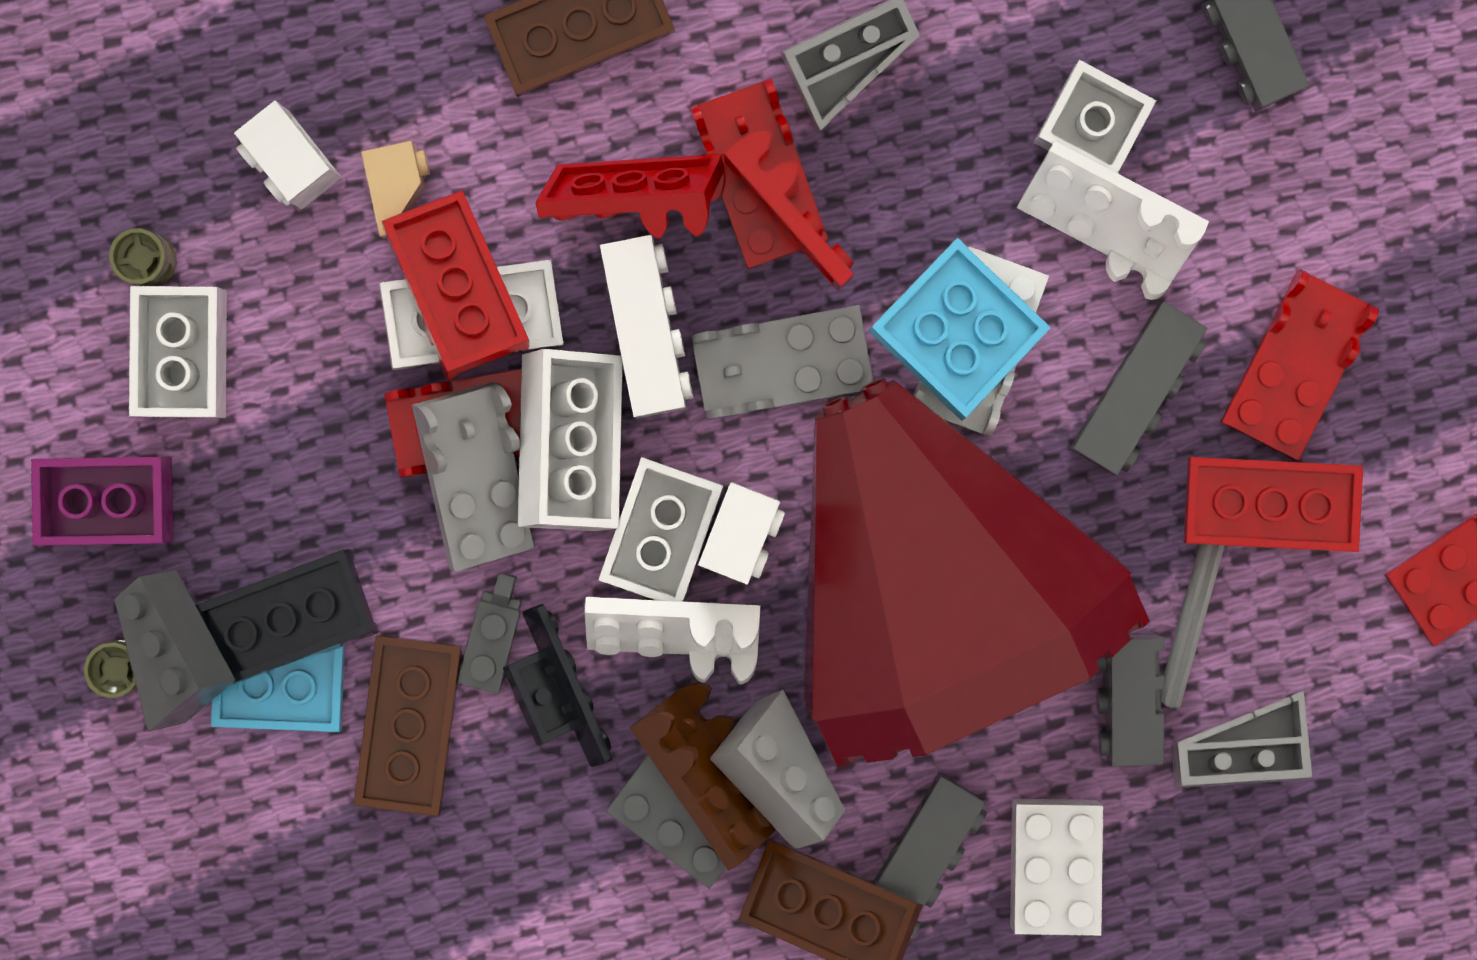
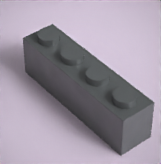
(1258, 49)
(1139, 388)
(932, 842)

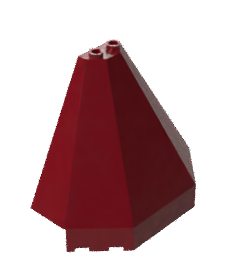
(941, 585)

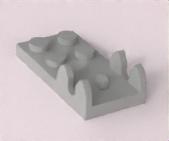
(782, 362)
(473, 474)

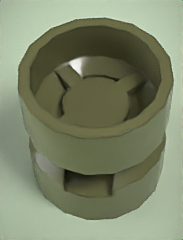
(142, 258)
(110, 670)

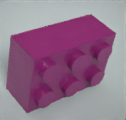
(102, 501)

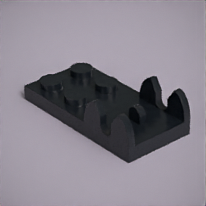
(289, 616)

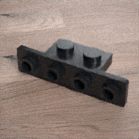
(551, 693)

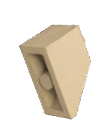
(394, 179)

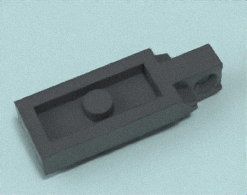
(491, 637)

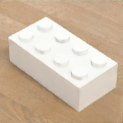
(644, 327)
(570, 440)

